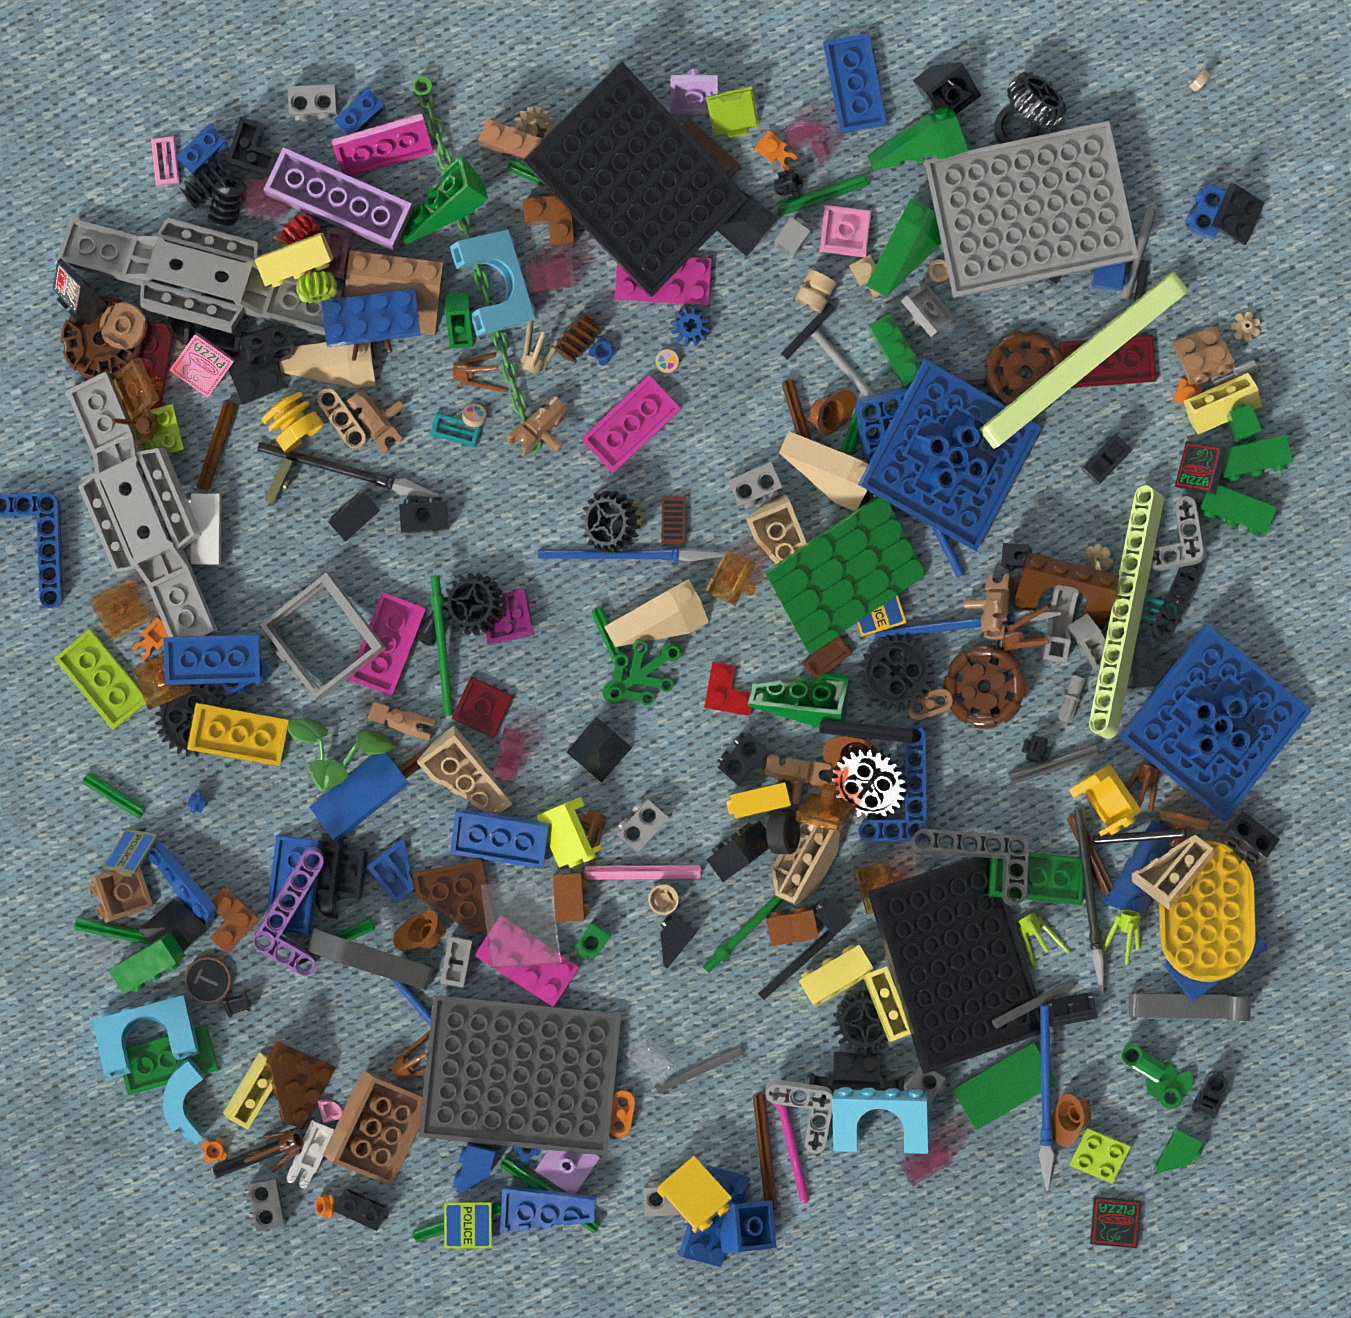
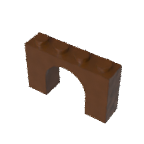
(1044, 572)

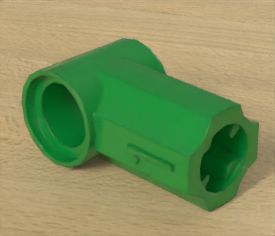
(1145, 1065)

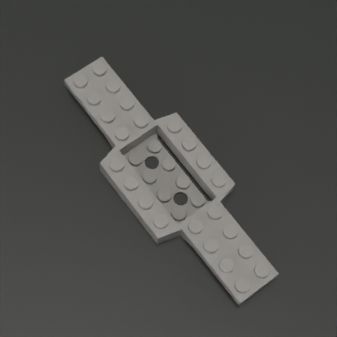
(203, 256)
(119, 517)

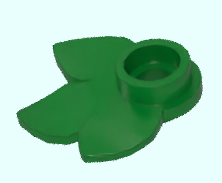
(1171, 1082)

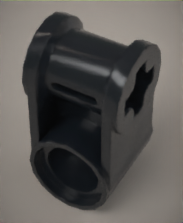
(1210, 1096)

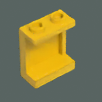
(1109, 799)
(695, 1194)

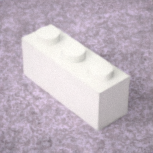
(208, 514)

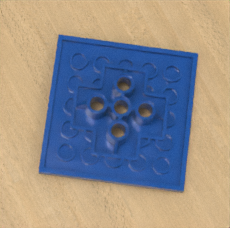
(909, 471)
(1171, 731)

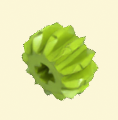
(316, 287)

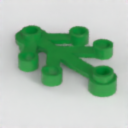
(639, 674)

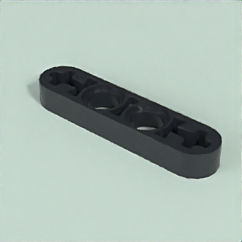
(1177, 599)

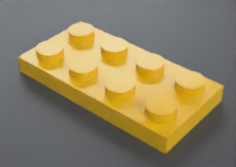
(237, 734)

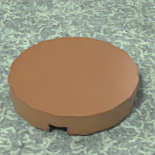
(123, 325)

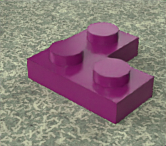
(517, 621)

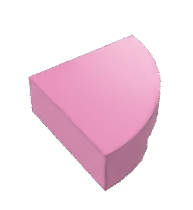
(329, 1110)

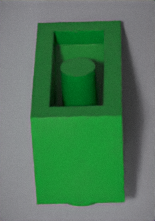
(458, 320)
(1243, 423)
(1178, 1152)

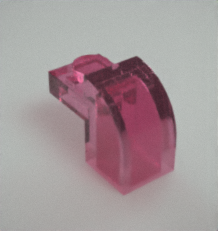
(808, 132)
(255, 200)
(509, 754)

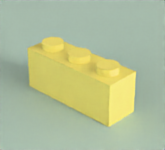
(294, 260)
(1213, 406)
(836, 975)
(887, 1003)
(250, 1093)

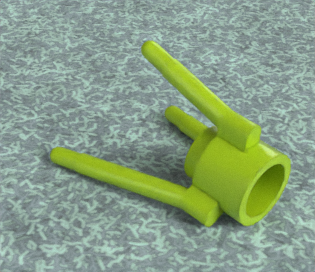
(1129, 922)
(1031, 925)

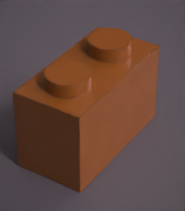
(569, 897)

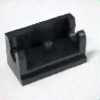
(353, 515)
(1011, 555)
(1072, 1009)

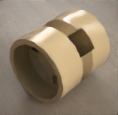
(815, 290)
(663, 899)

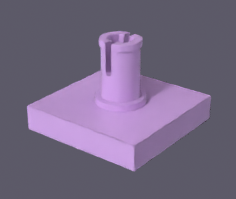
(690, 92)
(566, 1169)

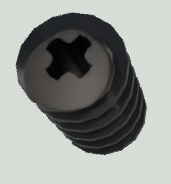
(203, 186)
(226, 201)

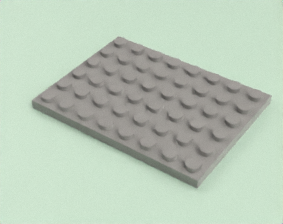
(1031, 209)

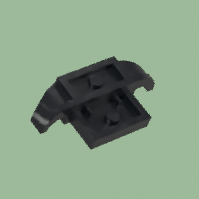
(224, 340)
(340, 875)
(857, 1073)

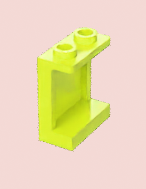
(567, 835)

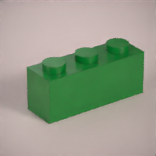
(895, 349)
(1256, 458)
(1238, 510)
(147, 964)

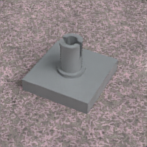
(926, 311)

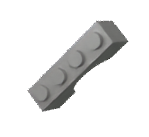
(1057, 628)

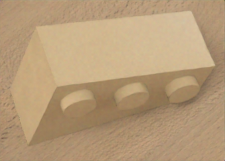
(1174, 872)

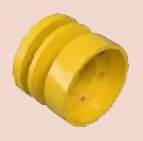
(292, 421)

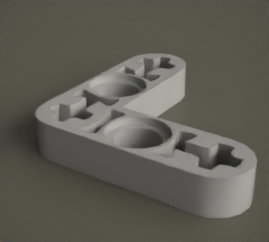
(1182, 549)
(815, 1108)

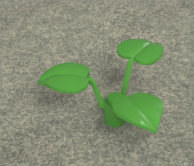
(329, 773)

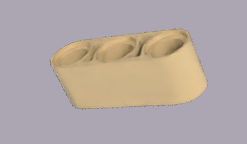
(333, 411)

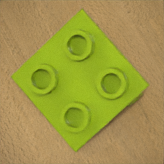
(168, 433)
(1099, 1155)

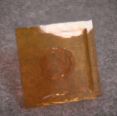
(137, 388)
(732, 578)
(120, 610)
(152, 684)
(826, 810)
(1181, 821)
(873, 877)

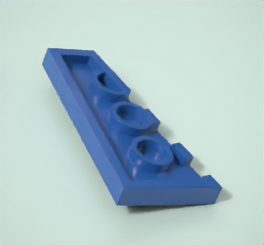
(182, 883)
(1125, 893)
(541, 1208)

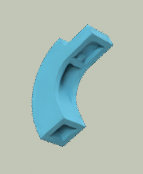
(175, 1112)

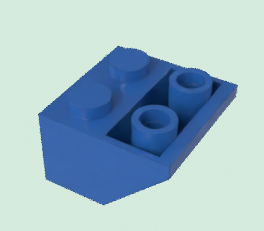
(476, 1165)

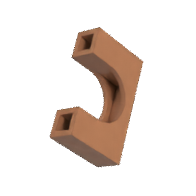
(504, 139)

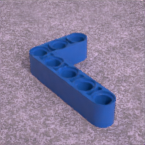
(876, 417)
(43, 540)
(919, 794)

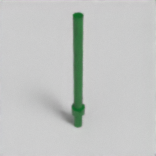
(437, 601)
(722, 953)

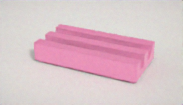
(167, 180)

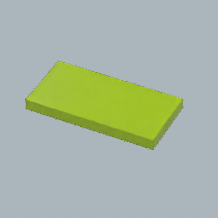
(101, 679)

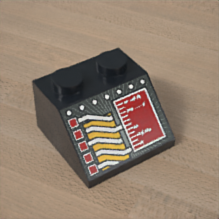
(76, 294)

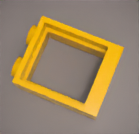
(758, 800)

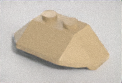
(801, 873)

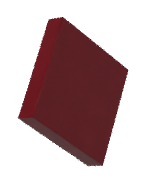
(482, 707)

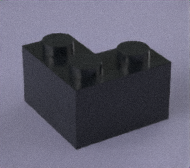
(246, 150)
(1144, 670)
(739, 850)

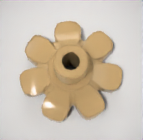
(1242, 330)
(1099, 557)

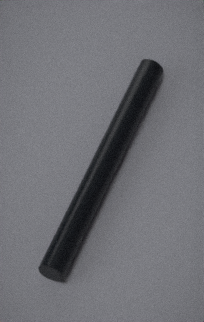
(1139, 836)
(795, 965)

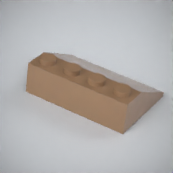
(384, 273)
(376, 1128)

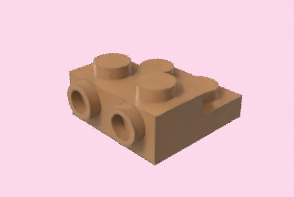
(1203, 356)
(119, 894)

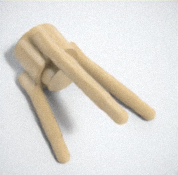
(534, 361)

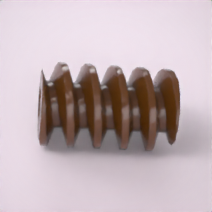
(577, 338)

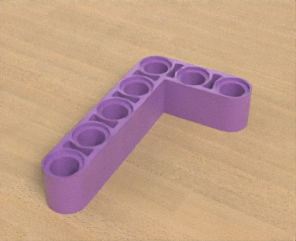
(286, 912)

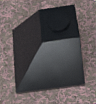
(947, 87)
(748, 225)
(599, 749)
(179, 921)

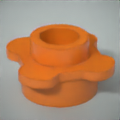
(218, 1145)
(325, 1205)

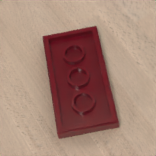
(156, 354)
(1127, 365)

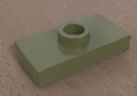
(280, 481)

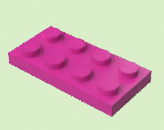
(382, 146)
(686, 286)
(631, 424)
(396, 626)
(543, 980)

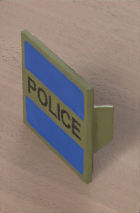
(130, 852)

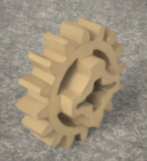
(535, 127)

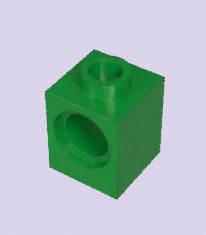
(601, 936)

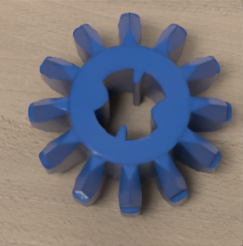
(685, 320)

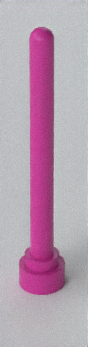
(793, 1151)

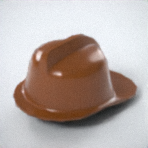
(832, 411)
(839, 745)
(419, 931)
(1069, 1119)

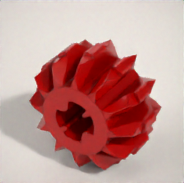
(300, 228)

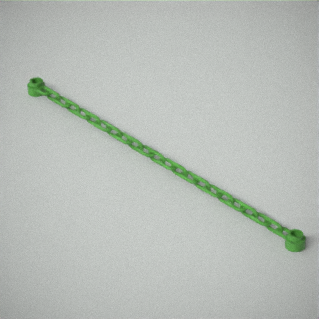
(416, 83)

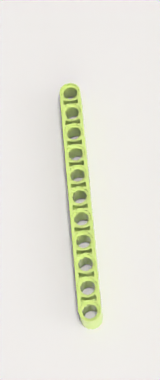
(1083, 360)
(1130, 622)

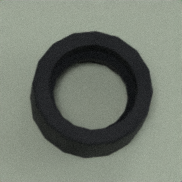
(998, 126)
(783, 832)

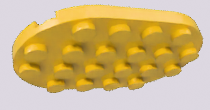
(1213, 922)

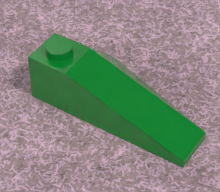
(933, 135)
(452, 199)
(909, 245)
(804, 699)

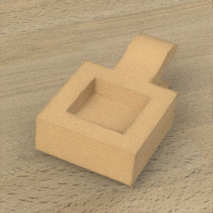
(862, 271)

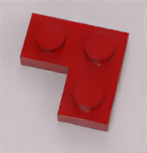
(719, 691)

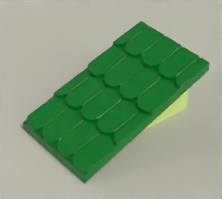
(845, 573)

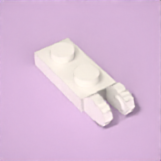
(311, 1154)

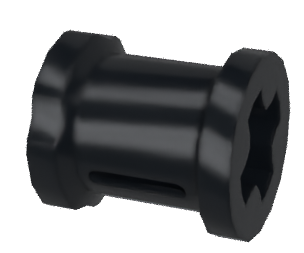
(237, 1004)

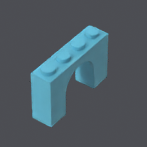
(498, 251)
(114, 1029)
(908, 1106)

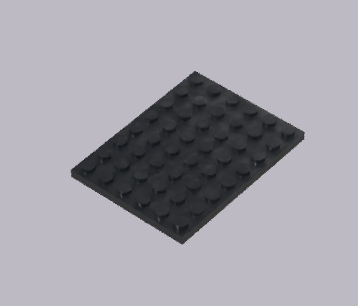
(635, 179)
(955, 962)

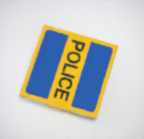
(884, 617)

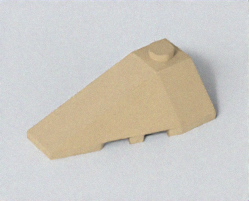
(332, 364)
(827, 469)
(776, 528)
(665, 616)
(458, 767)

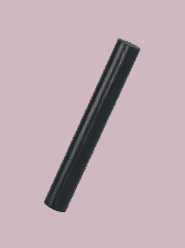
(1141, 280)
(808, 331)

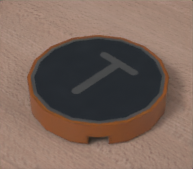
(207, 980)

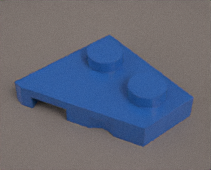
(394, 871)

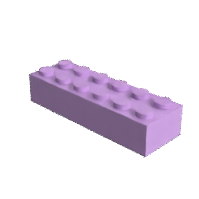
(338, 199)

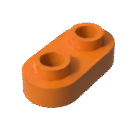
(622, 1113)

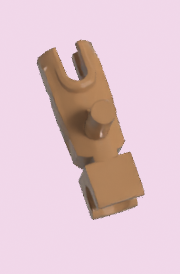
(374, 419)
(540, 427)
(994, 606)
(400, 720)
(797, 772)

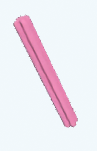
(643, 872)

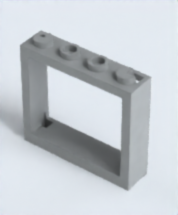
(285, 653)

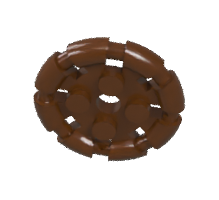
(88, 347)
(1019, 358)
(971, 686)

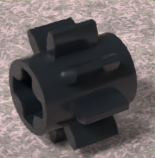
(788, 184)
(1036, 749)

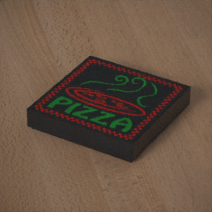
(1200, 467)
(1115, 1222)

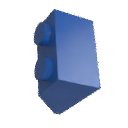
(748, 1227)

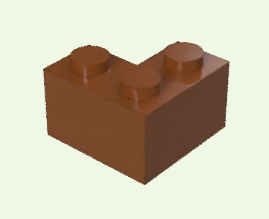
(550, 211)
(238, 918)
(792, 926)

